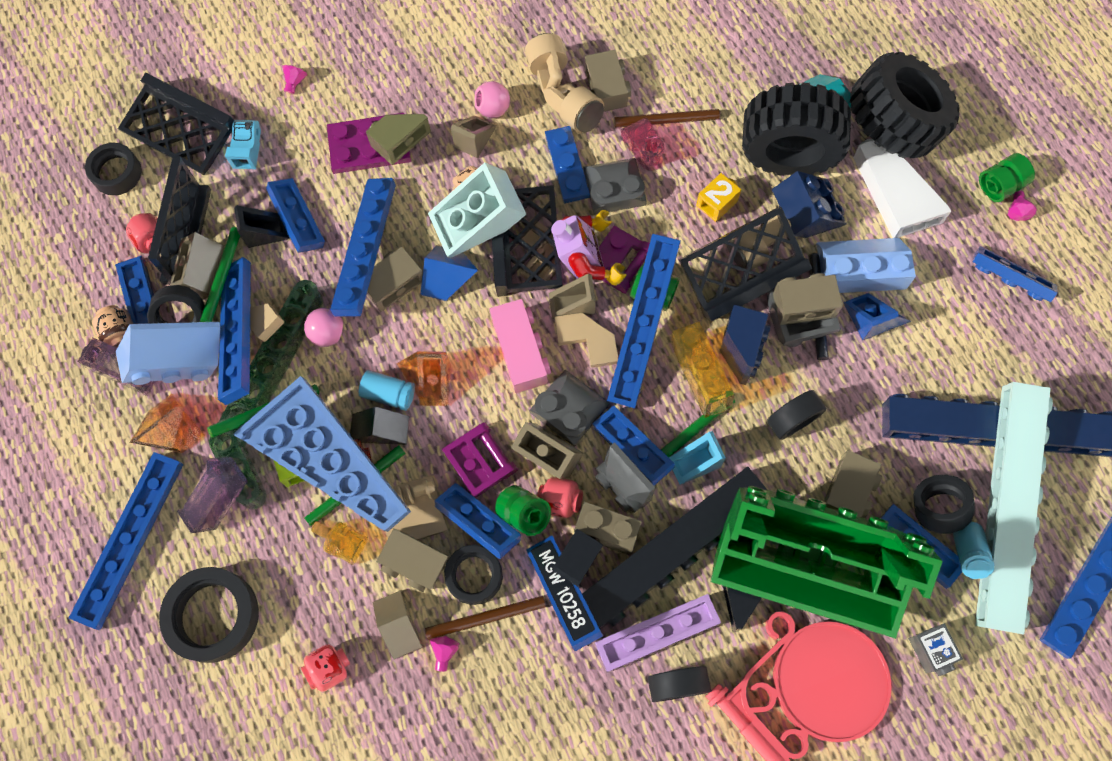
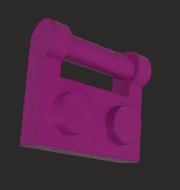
(615, 250)
(472, 466)

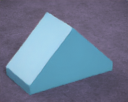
(698, 458)

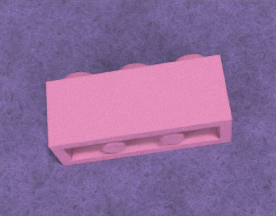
(520, 345)

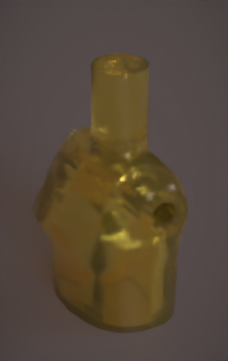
(341, 541)

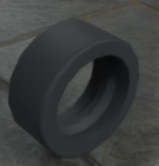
(103, 154)
(175, 293)
(796, 414)
(948, 485)
(451, 568)
(679, 683)

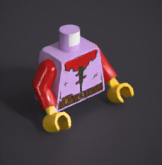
(579, 247)

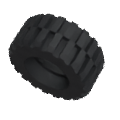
(904, 105)
(796, 129)

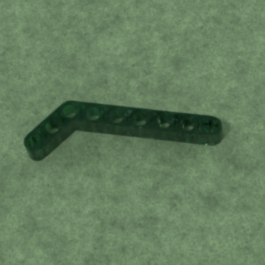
(303, 295)

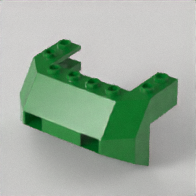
(809, 548)

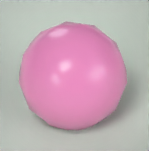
(492, 99)
(323, 327)

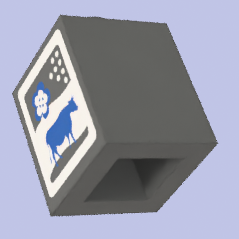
(936, 650)

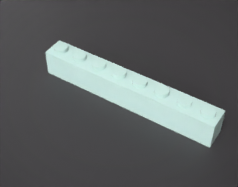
(1014, 506)

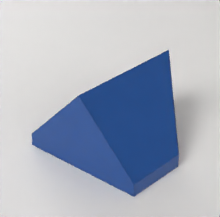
(445, 275)
(872, 315)

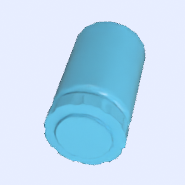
(386, 390)
(974, 551)

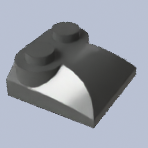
(615, 185)
(795, 333)
(569, 407)
(625, 480)

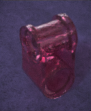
(644, 144)

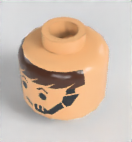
(111, 324)

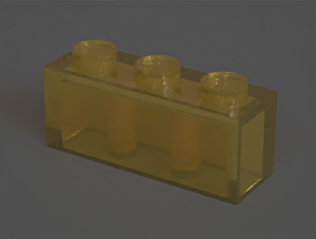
(702, 370)

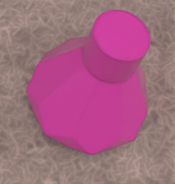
(293, 76)
(1021, 208)
(443, 650)

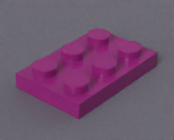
(351, 148)

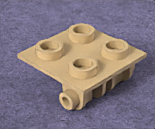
(424, 517)

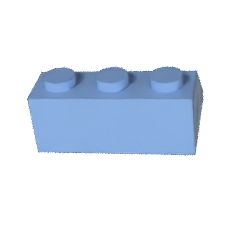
(867, 264)
(168, 352)

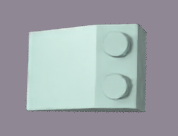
(476, 210)

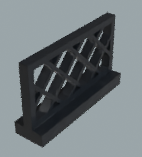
(184, 103)
(179, 215)
(501, 248)
(748, 288)

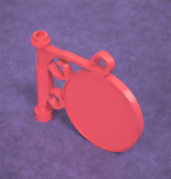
(825, 681)

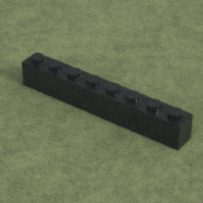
(665, 554)

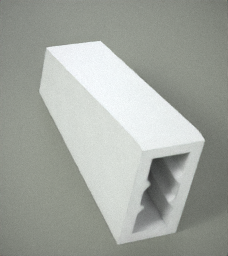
(899, 191)

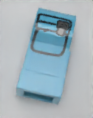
(244, 144)

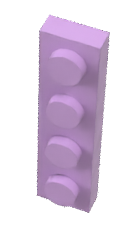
(657, 633)

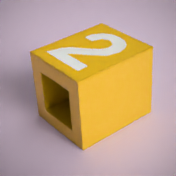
(718, 197)

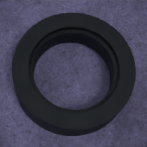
(174, 604)

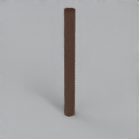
(666, 118)
(485, 617)

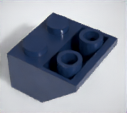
(809, 204)
(744, 342)

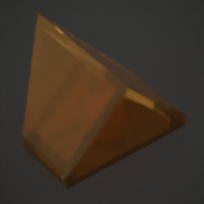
(430, 375)
(168, 427)

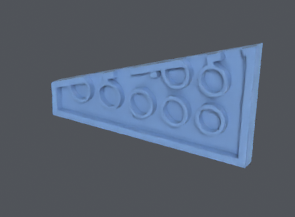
(315, 446)

